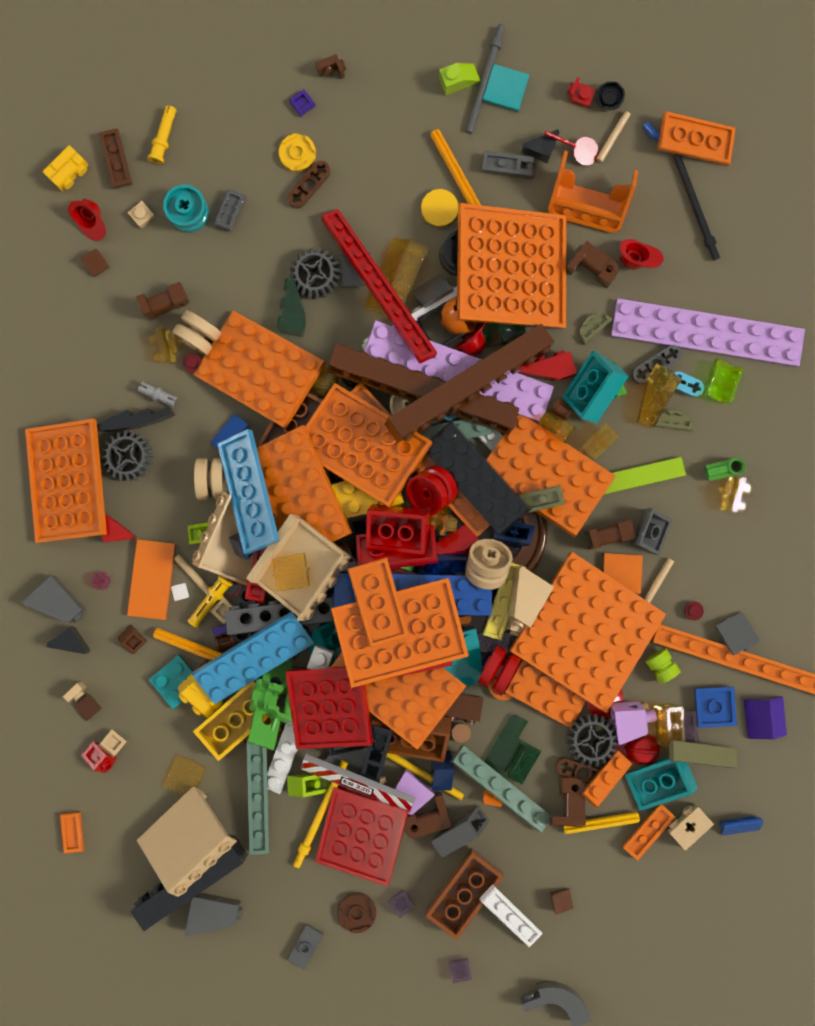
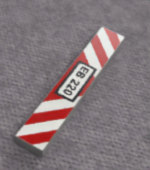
(357, 782)

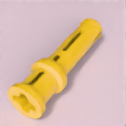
(160, 142)
(214, 593)

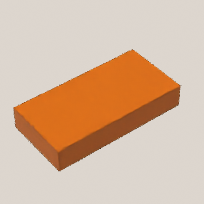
(72, 832)

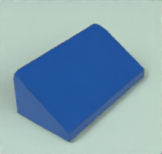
(232, 427)
(740, 825)

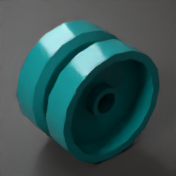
(185, 197)

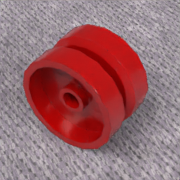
(431, 489)
(499, 670)

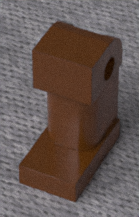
(596, 262)
(163, 302)
(615, 533)
(573, 804)
(429, 821)

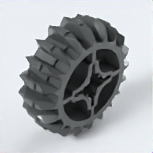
(323, 258)
(113, 447)
(600, 739)

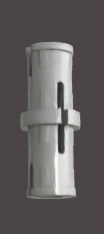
(157, 394)

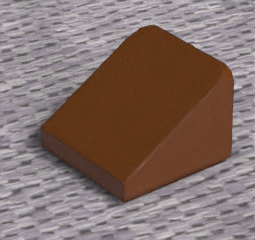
(95, 262)
(131, 639)
(87, 707)
(561, 901)

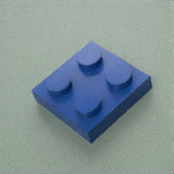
(715, 706)

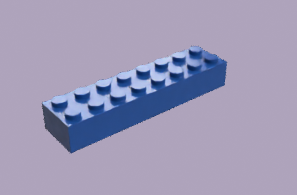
(467, 597)

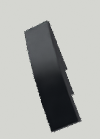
(128, 421)
(377, 753)

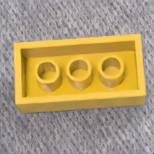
(356, 502)
(228, 724)

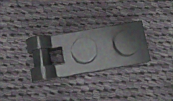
(508, 164)

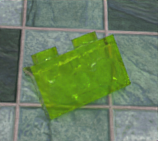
(723, 382)

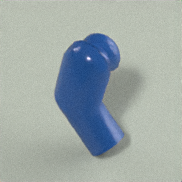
(651, 131)

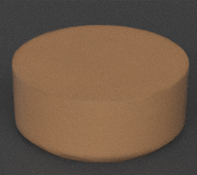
(461, 733)

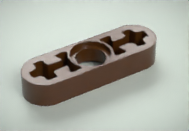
(310, 192)
(567, 773)

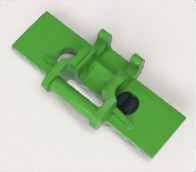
(264, 703)

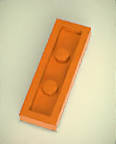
(606, 779)
(648, 831)

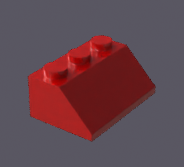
(397, 529)

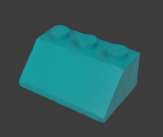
(594, 387)

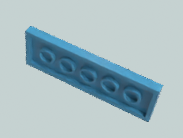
(248, 492)
(253, 657)

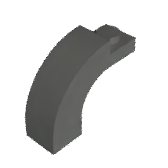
(560, 994)

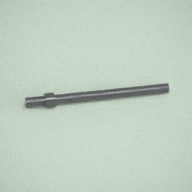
(495, 45)

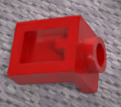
(580, 93)
(98, 758)

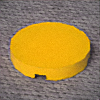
(297, 152)
(439, 208)

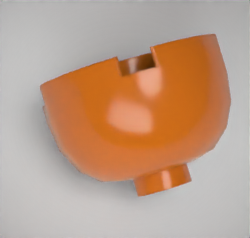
(450, 322)

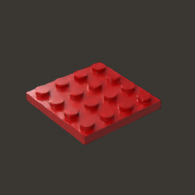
(328, 709)
(361, 836)

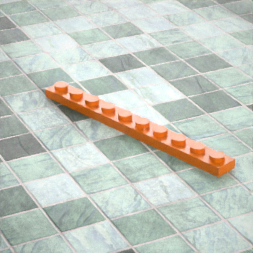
(460, 505)
(741, 661)

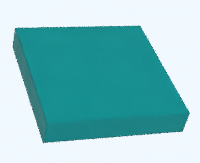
(506, 88)

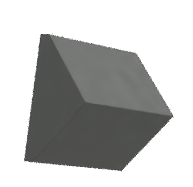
(652, 531)

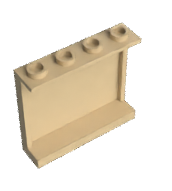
(216, 549)
(322, 558)
(185, 842)

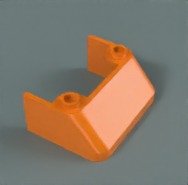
(590, 206)

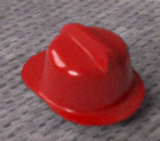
(87, 217)
(638, 255)
(473, 343)
(640, 750)

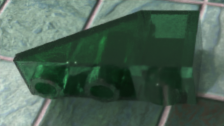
(293, 315)

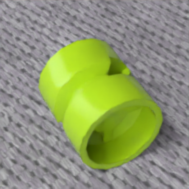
(662, 665)

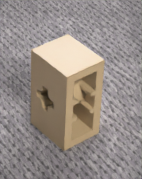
(699, 825)

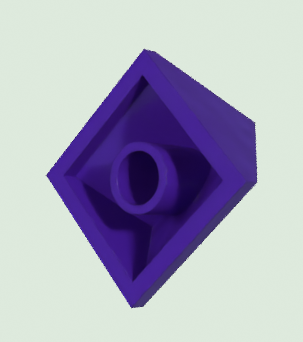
(765, 718)

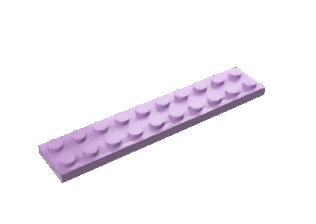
(707, 332)
(522, 391)

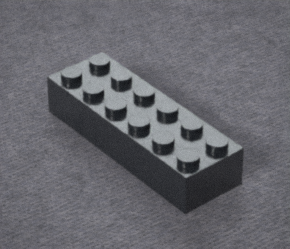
(477, 479)
(157, 905)

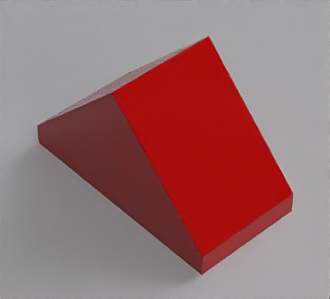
(116, 531)

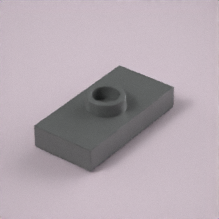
(229, 210)
(305, 946)

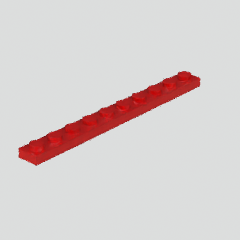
(379, 286)

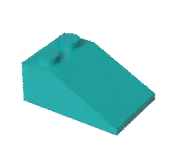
(468, 668)
(660, 782)

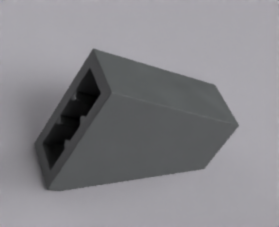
(56, 601)
(462, 832)
(211, 913)

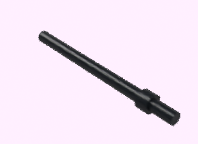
(709, 240)

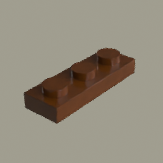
(115, 158)

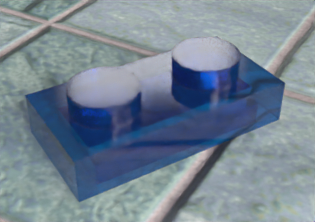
(447, 564)

